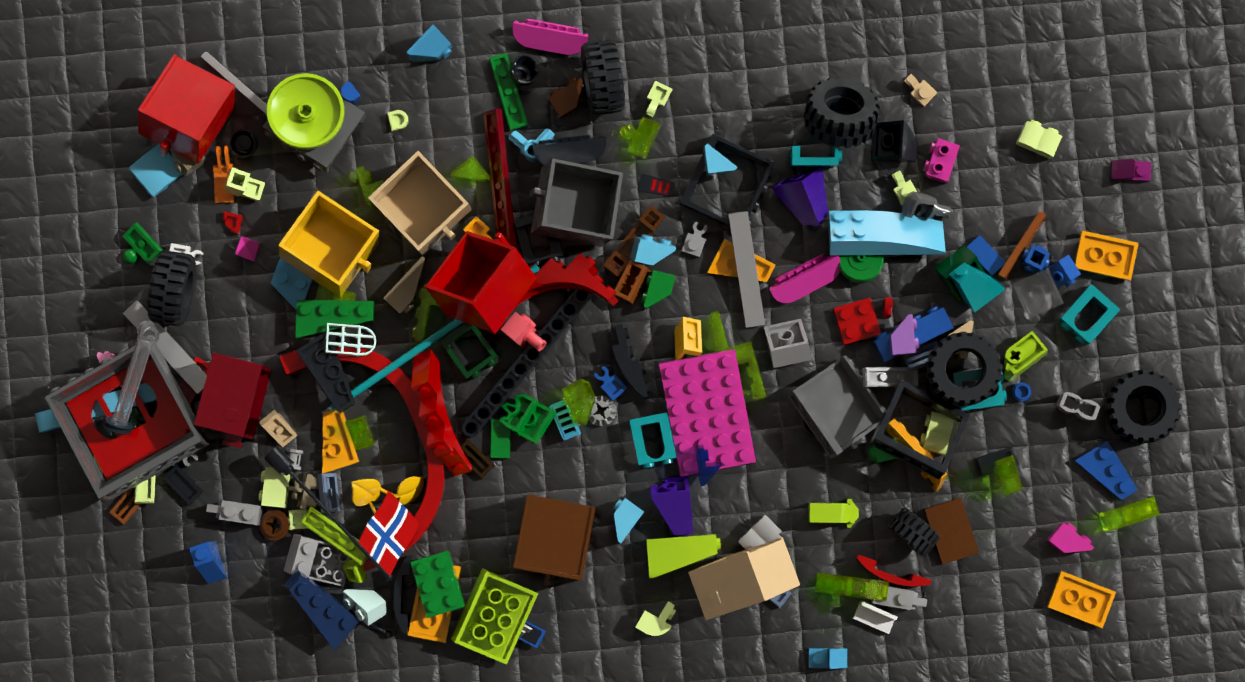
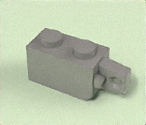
(237, 512)
(901, 599)

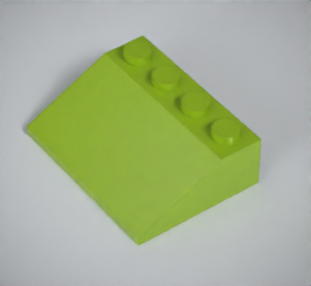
(494, 616)

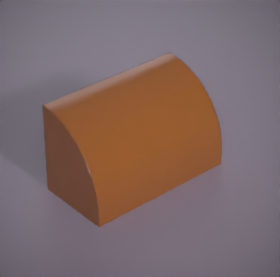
(632, 282)

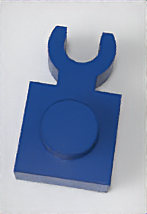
(612, 385)

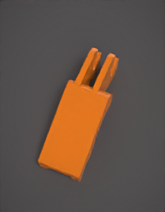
(220, 175)

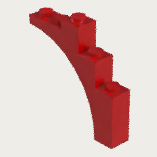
(577, 275)
(433, 413)

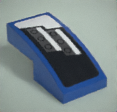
(532, 634)

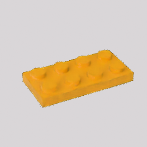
(430, 628)

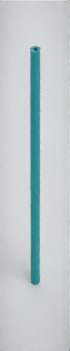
(411, 353)

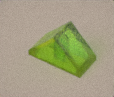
(471, 170)
(360, 432)

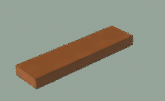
(1024, 242)

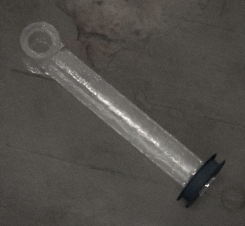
(119, 421)

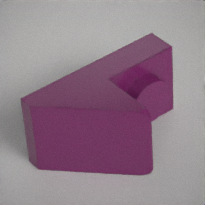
(1131, 170)

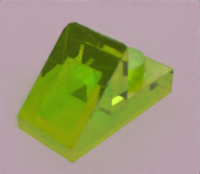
(368, 189)

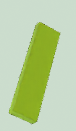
(333, 534)

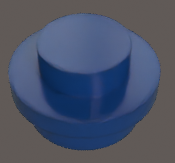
(1021, 391)

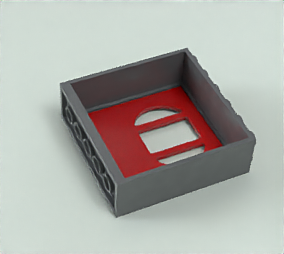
(170, 423)

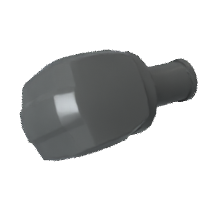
(925, 204)

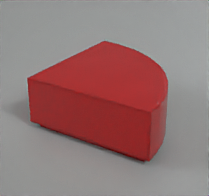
(232, 221)
(887, 304)

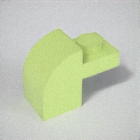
(241, 184)
(656, 625)

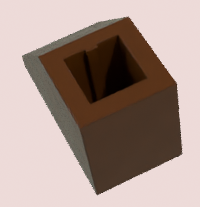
(567, 99)

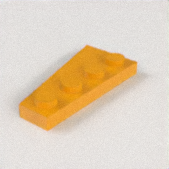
(898, 432)

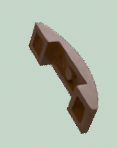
(646, 225)

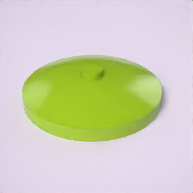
(305, 111)

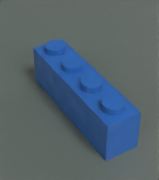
(928, 327)

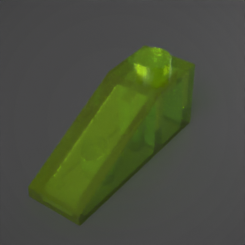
(1129, 514)

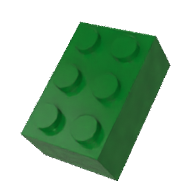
(438, 584)

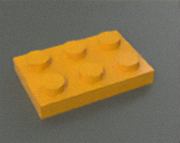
(1106, 255)
(1081, 599)

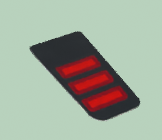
(656, 185)

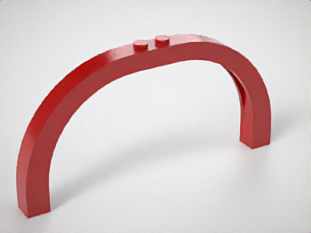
(436, 467)

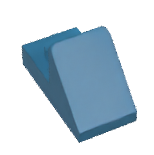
(827, 658)

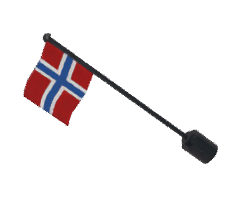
(384, 535)

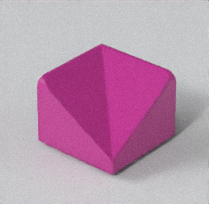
(247, 249)

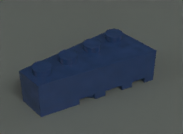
(323, 609)

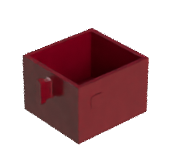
(233, 398)

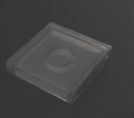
(1038, 293)

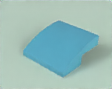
(154, 171)

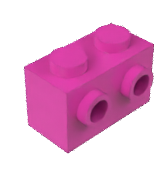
(941, 160)

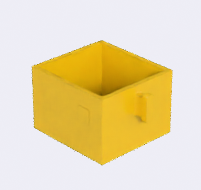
(329, 244)

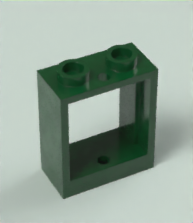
(456, 335)

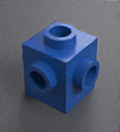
(1041, 256)

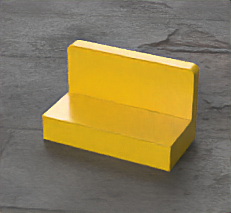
(688, 338)

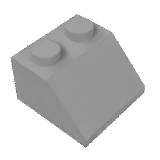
(787, 343)

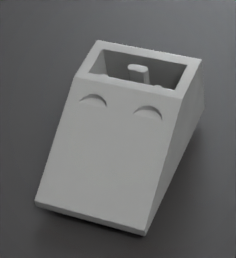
(316, 560)

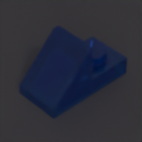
(705, 470)

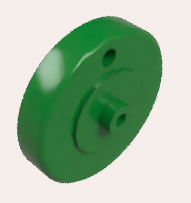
(860, 267)

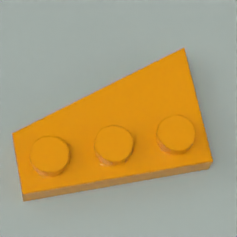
(337, 443)

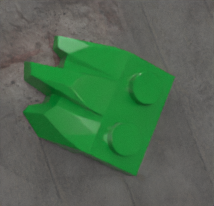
(527, 418)

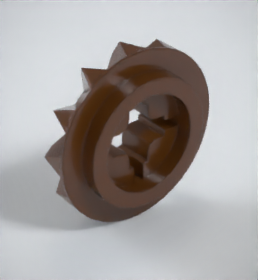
(268, 530)

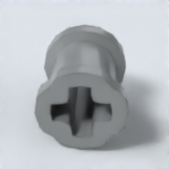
(295, 455)

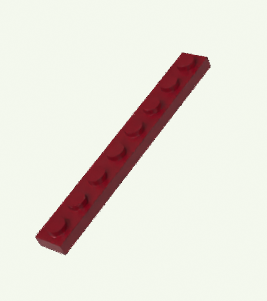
(499, 175)

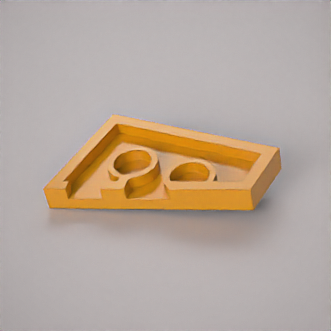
(725, 263)

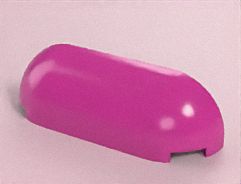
(549, 36)
(806, 278)

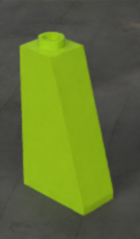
(677, 552)

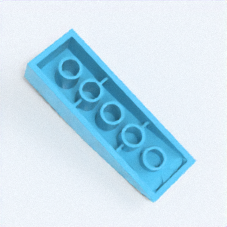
(883, 234)

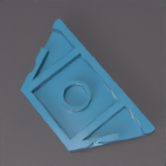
(291, 282)

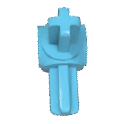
(525, 145)

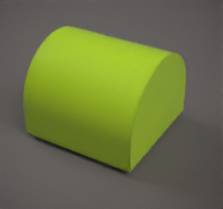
(355, 572)

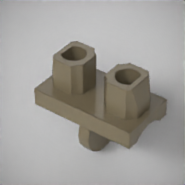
(304, 499)

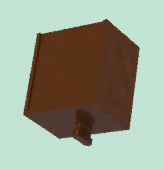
(554, 538)

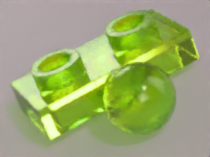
(642, 137)

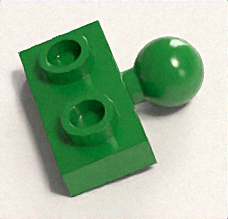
(142, 245)

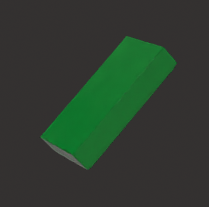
(500, 440)

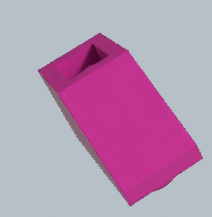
(1067, 540)

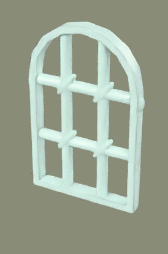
(342, 344)

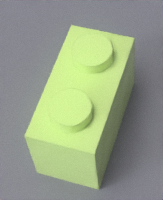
(275, 488)

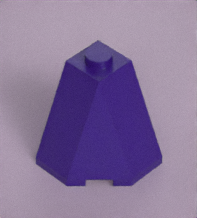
(805, 196)
(674, 504)

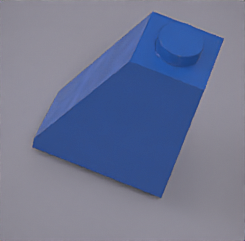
(208, 561)

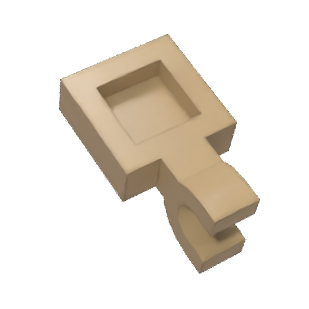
(922, 91)

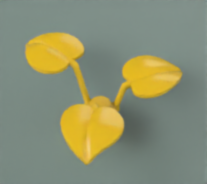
(369, 490)

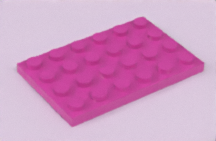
(707, 410)

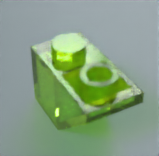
(580, 400)
(1007, 475)

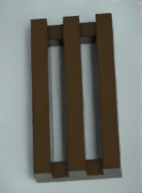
(486, 470)

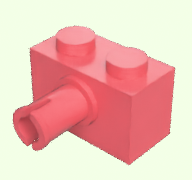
(522, 332)

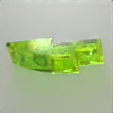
(852, 586)

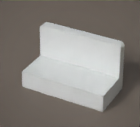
(874, 617)

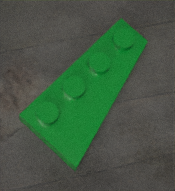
(315, 314)

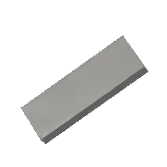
(888, 376)

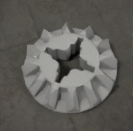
(610, 412)

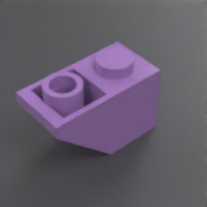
(903, 339)

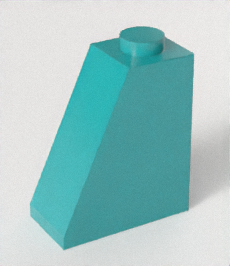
(975, 286)

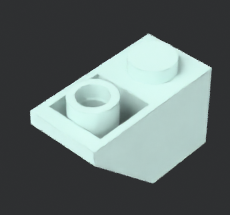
(365, 604)

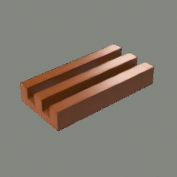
(118, 516)

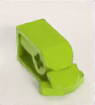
(1029, 350)
(833, 513)

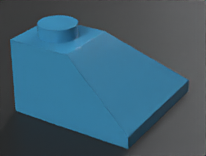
(430, 46)

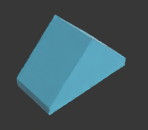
(715, 162)

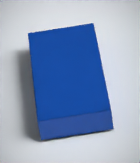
(986, 255)

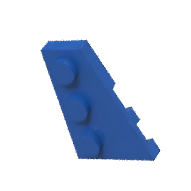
(1108, 470)

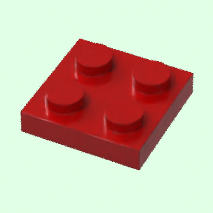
(857, 321)

